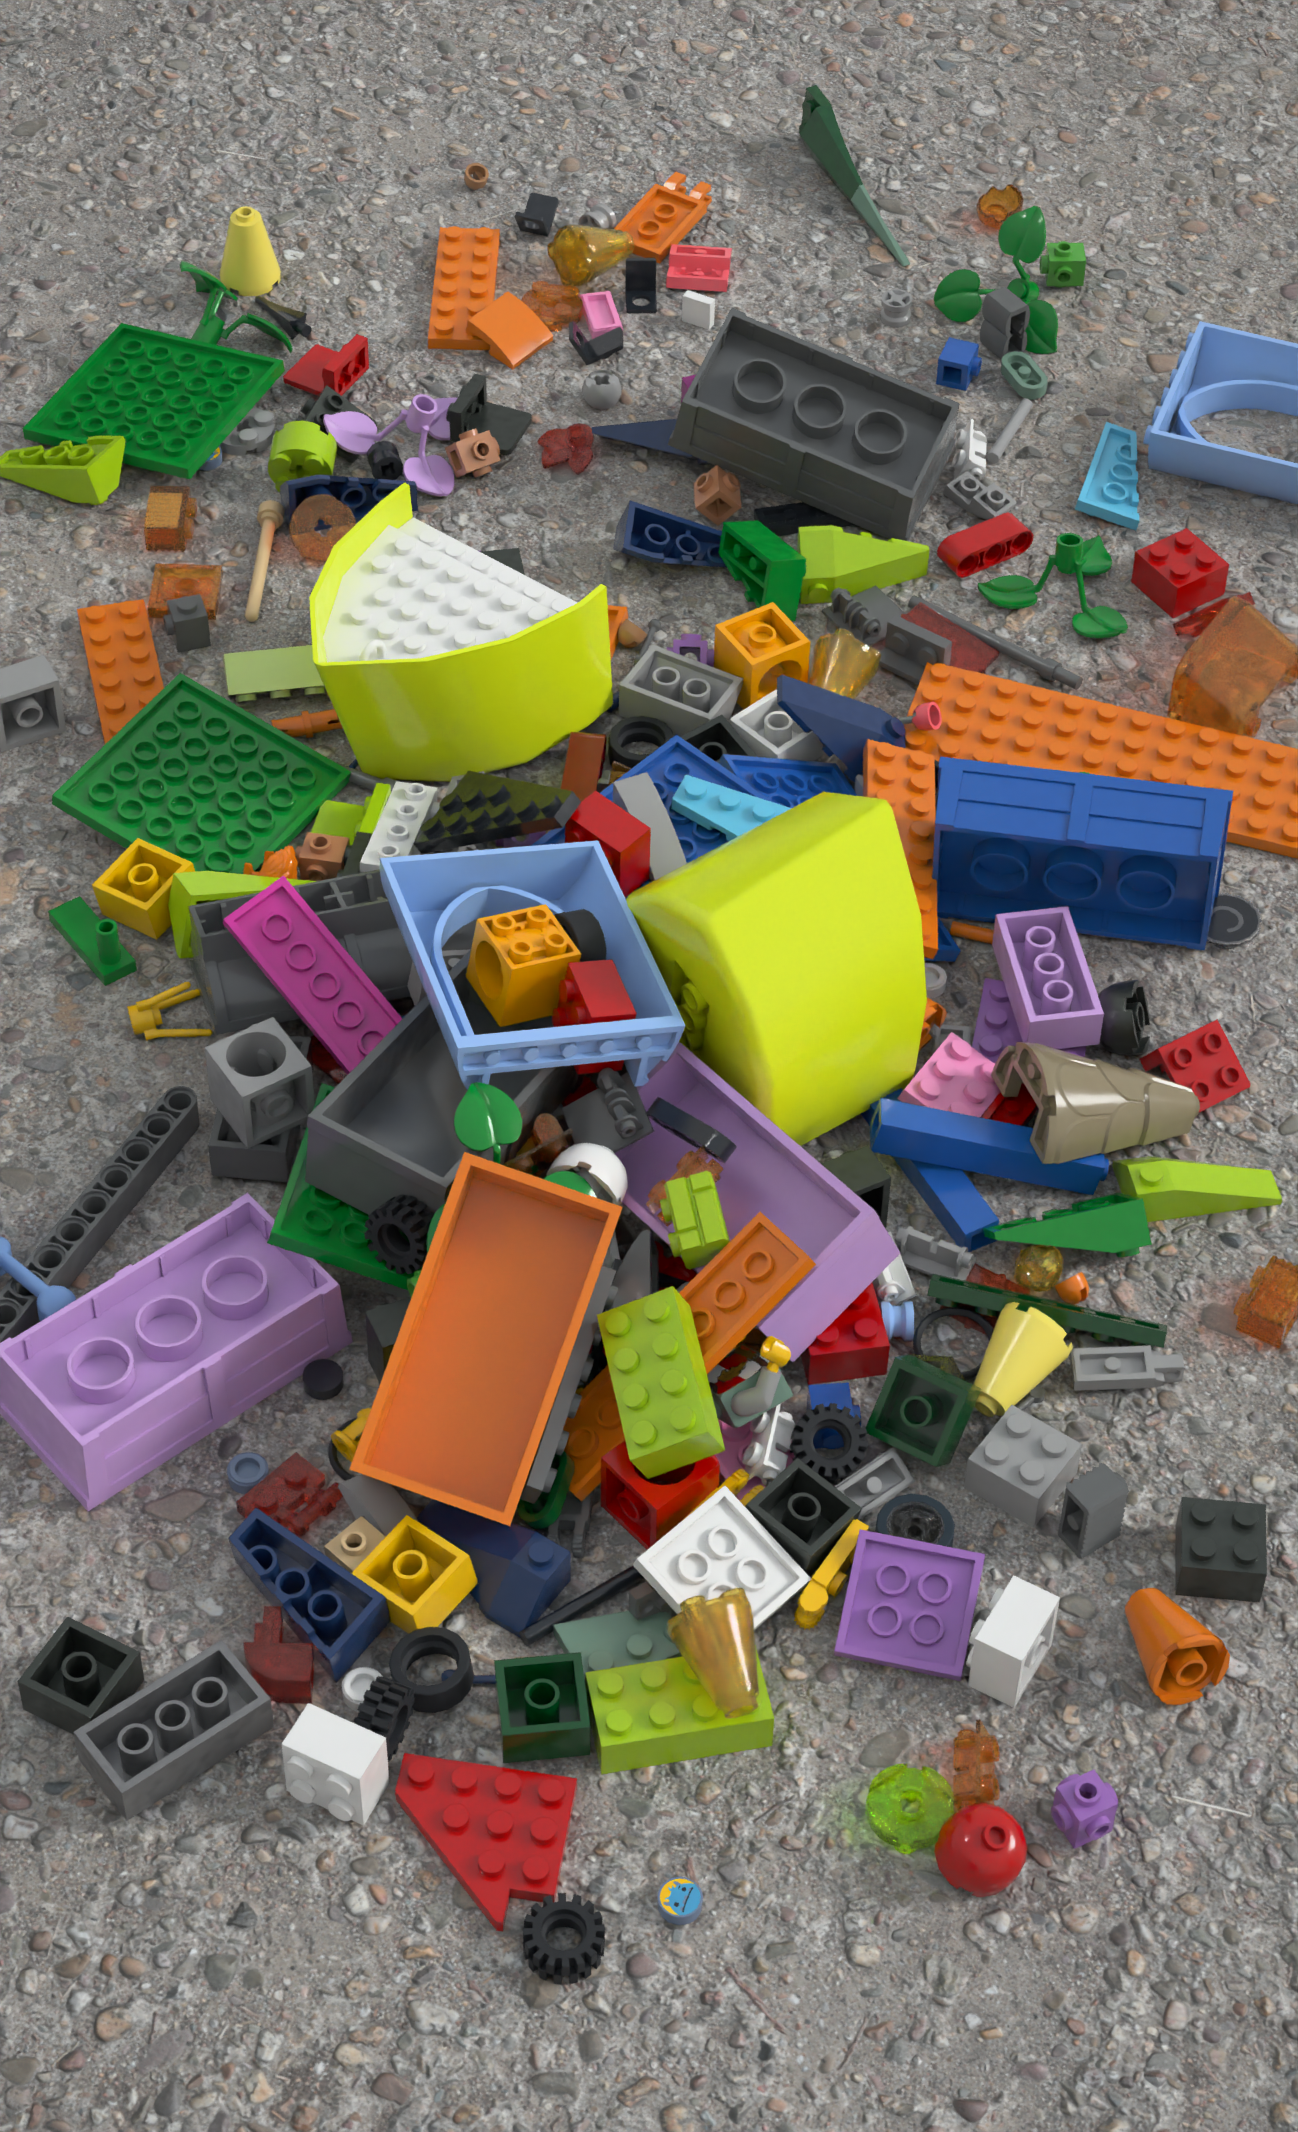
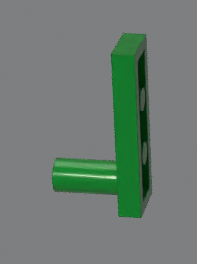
(93, 940)

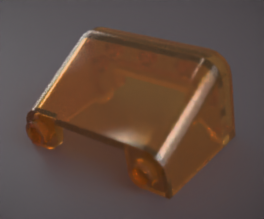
(1232, 671)

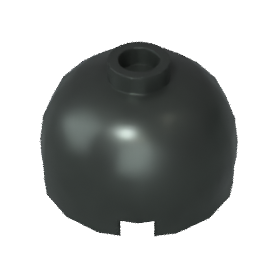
(1124, 1018)

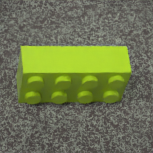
(660, 1383)
(665, 1716)

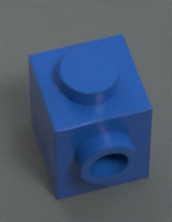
(958, 364)
(825, 1394)

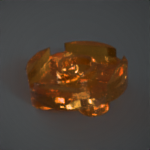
(564, 299)
(306, 517)

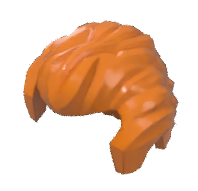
(276, 864)

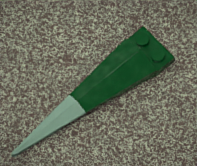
(826, 146)

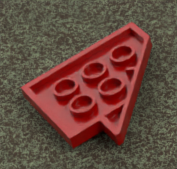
(491, 1826)

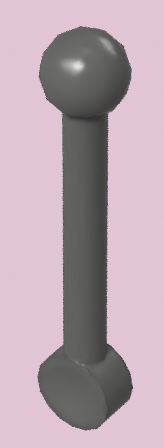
(654, 626)
(1036, 1395)

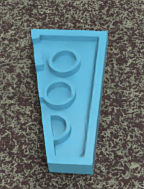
(1112, 479)
(722, 807)

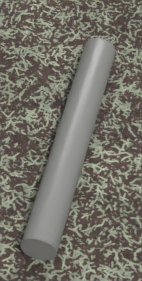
(1009, 430)

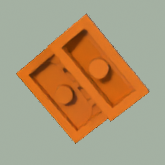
(510, 330)

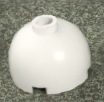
(598, 1167)

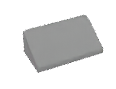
(876, 1481)

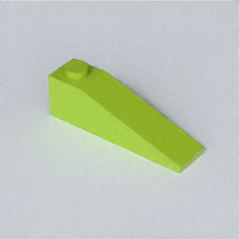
(67, 471)
(855, 562)
(205, 887)
(1194, 1188)

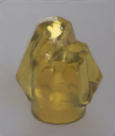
(1038, 1268)

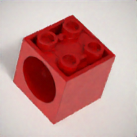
(652, 1509)

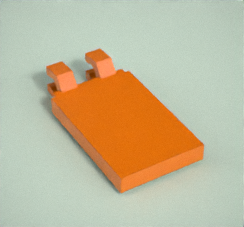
(665, 216)

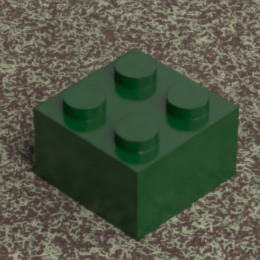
(922, 1410)
(542, 1707)

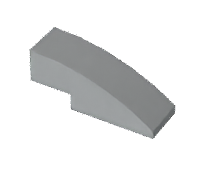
(641, 799)

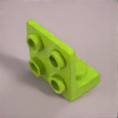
(346, 818)

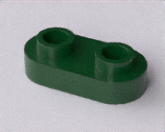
(550, 1504)

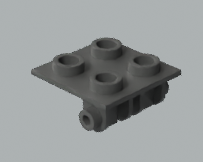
(862, 614)
(610, 1114)

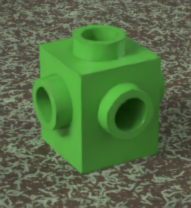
(1063, 264)

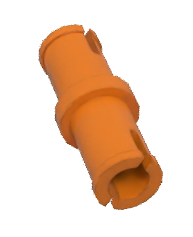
(308, 723)

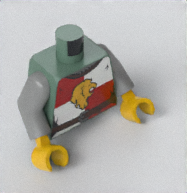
(749, 1382)

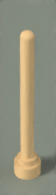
(270, 518)

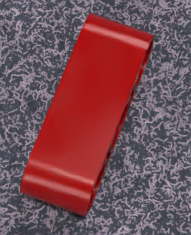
(985, 544)

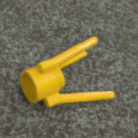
(146, 1014)

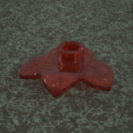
(569, 446)

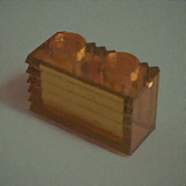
(168, 518)
(1271, 1305)

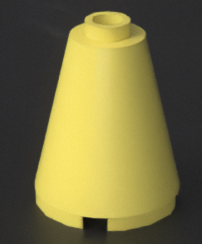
(248, 255)
(1018, 1358)

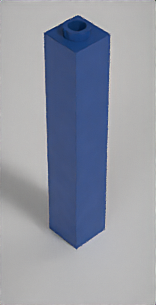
(976, 1146)
(948, 1195)

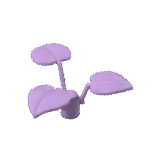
(426, 415)

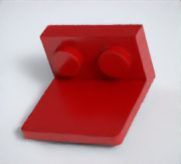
(330, 368)
(1203, 1063)

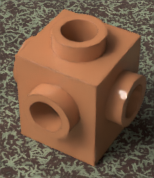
(473, 453)
(717, 494)
(321, 856)

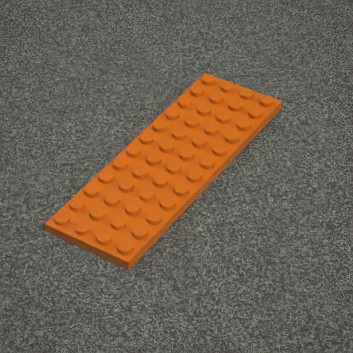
(1053, 730)

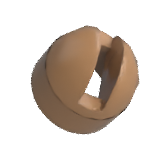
(480, 176)
(630, 634)

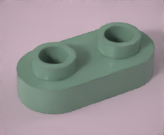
(1024, 375)

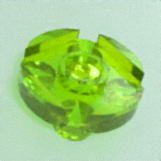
(903, 1829)

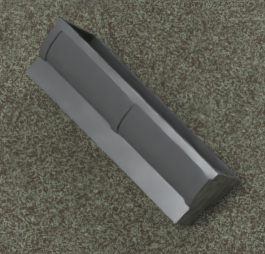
(351, 909)

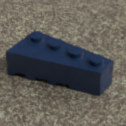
(315, 1593)

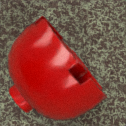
(981, 1849)

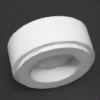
(935, 980)
(355, 1685)

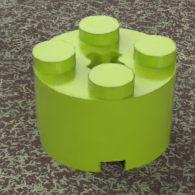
(301, 452)

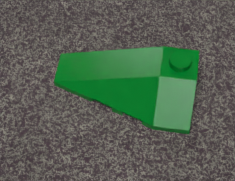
(1101, 1224)

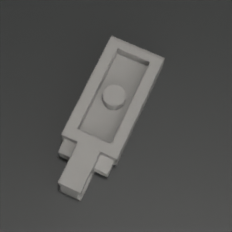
(1123, 1368)

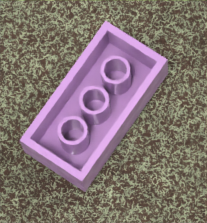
(1047, 978)

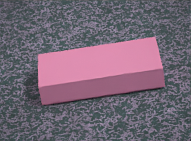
(600, 313)

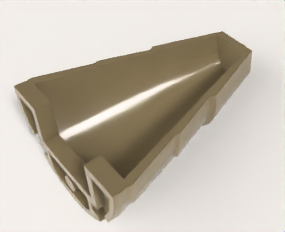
(1091, 1103)

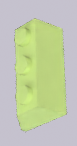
(271, 672)

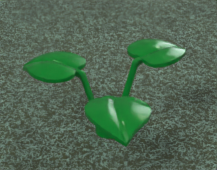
(1024, 239)
(210, 326)
(1070, 557)
(492, 1119)

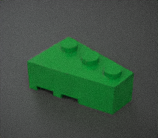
(764, 565)

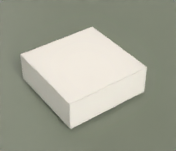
(698, 309)

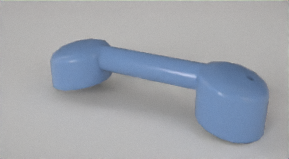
(49, 1298)

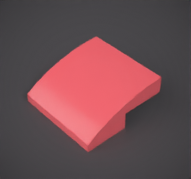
(699, 268)

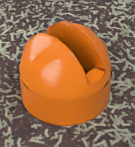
(1073, 1289)

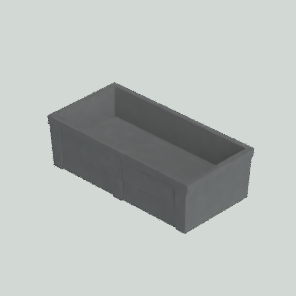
(816, 426)
(393, 1115)

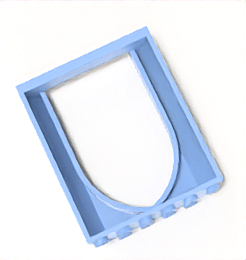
(1220, 373)
(447, 890)

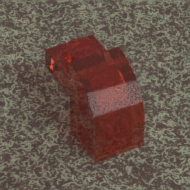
(278, 1667)

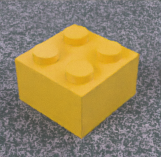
(139, 887)
(418, 1575)

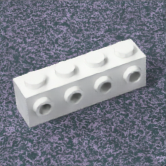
(400, 823)

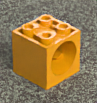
(759, 650)
(519, 963)

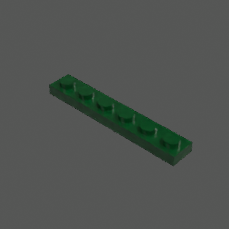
(1102, 1324)

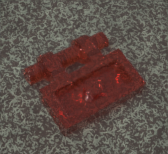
(287, 1490)

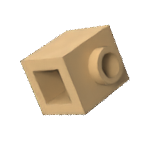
(353, 1544)

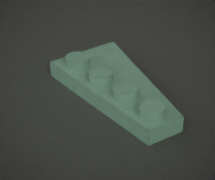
(617, 1640)

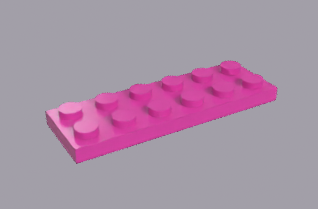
(313, 972)

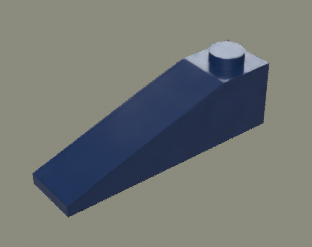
(357, 493)

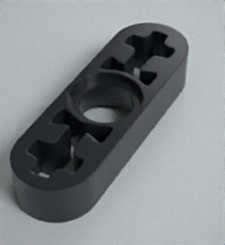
(691, 1129)

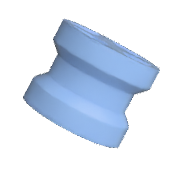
(898, 1319)

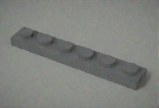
(567, 1401)

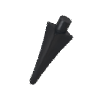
(290, 320)

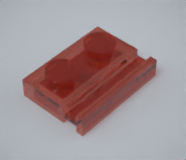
(1200, 620)

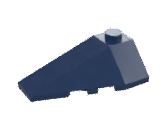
(648, 434)
(666, 538)
(838, 721)
(514, 1565)

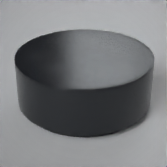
(323, 1379)

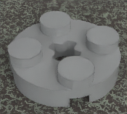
(256, 433)

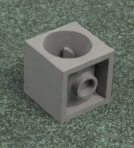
(260, 1082)

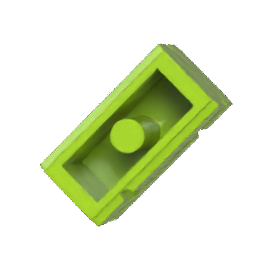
(696, 1217)

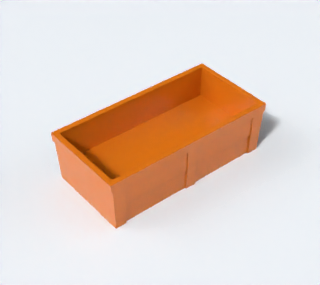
(486, 1339)

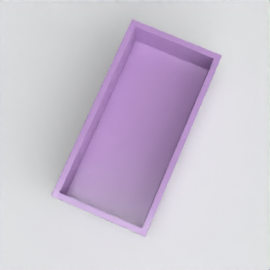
(769, 1177)
(168, 1352)

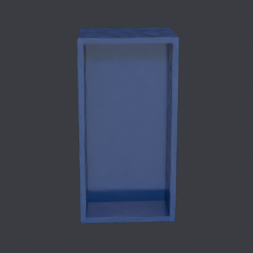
(1113, 849)

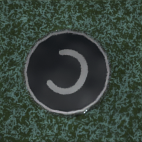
(1233, 924)

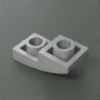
(977, 498)
(375, 1502)

